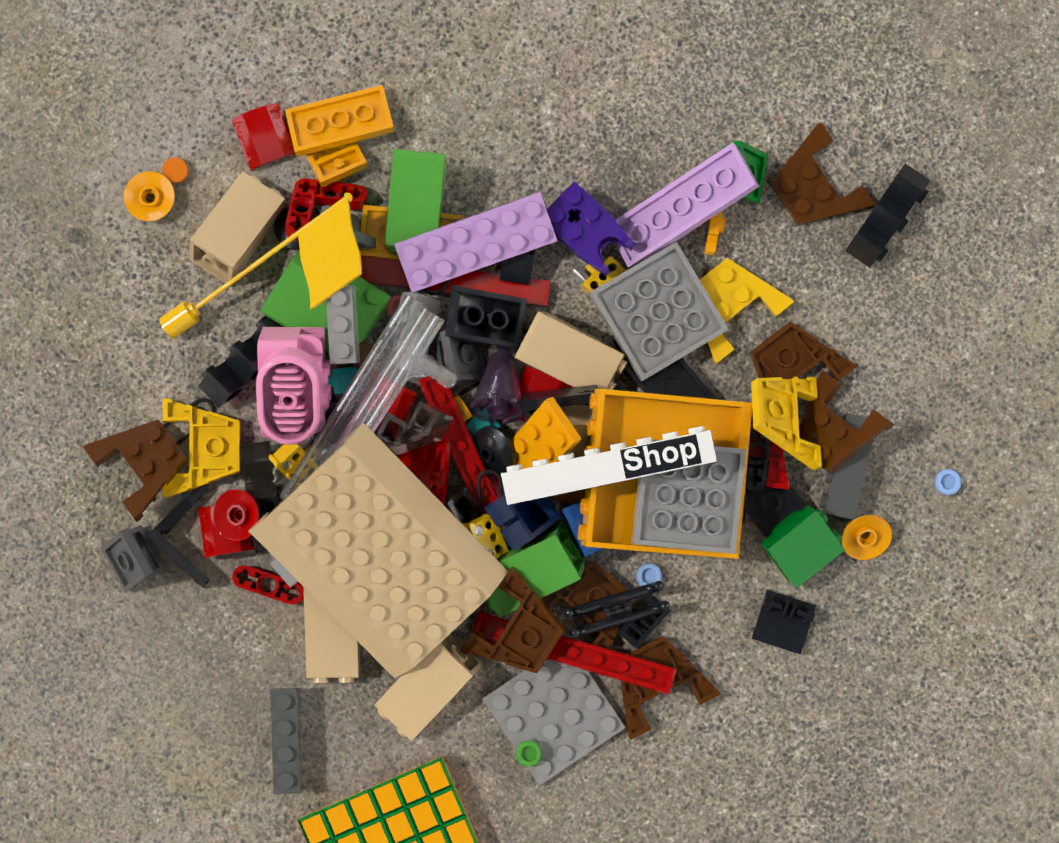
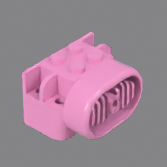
(292, 383)

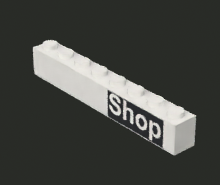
(608, 467)

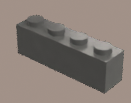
(847, 481)
(286, 740)

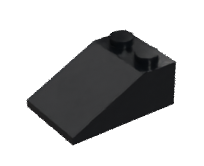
(485, 318)

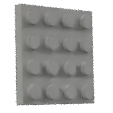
(658, 311)
(692, 505)
(558, 711)

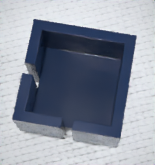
(522, 520)

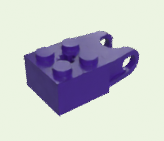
(590, 234)

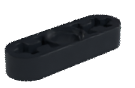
(760, 472)

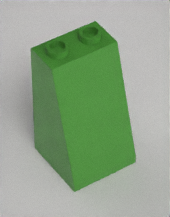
(414, 195)
(544, 562)

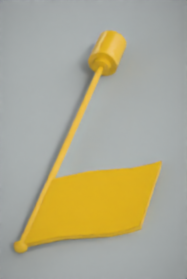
(327, 257)

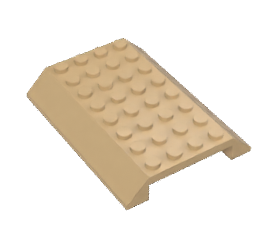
(380, 552)

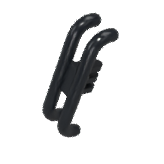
(617, 609)

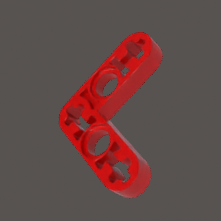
(311, 198)
(253, 573)

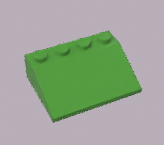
(290, 303)

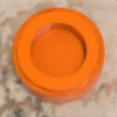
(175, 170)

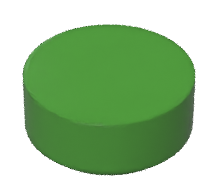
(528, 753)

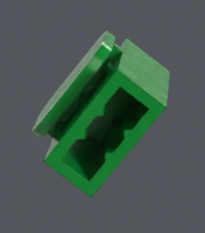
(802, 545)

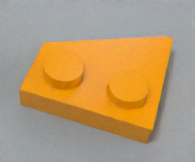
(336, 163)

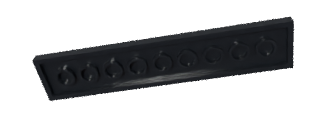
(764, 506)

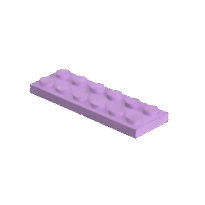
(686, 204)
(475, 242)

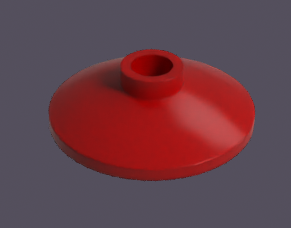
(227, 514)

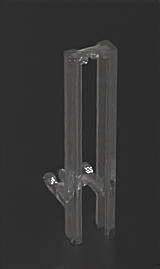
(392, 360)

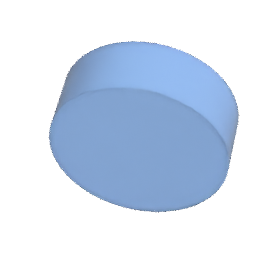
(947, 482)
(648, 573)

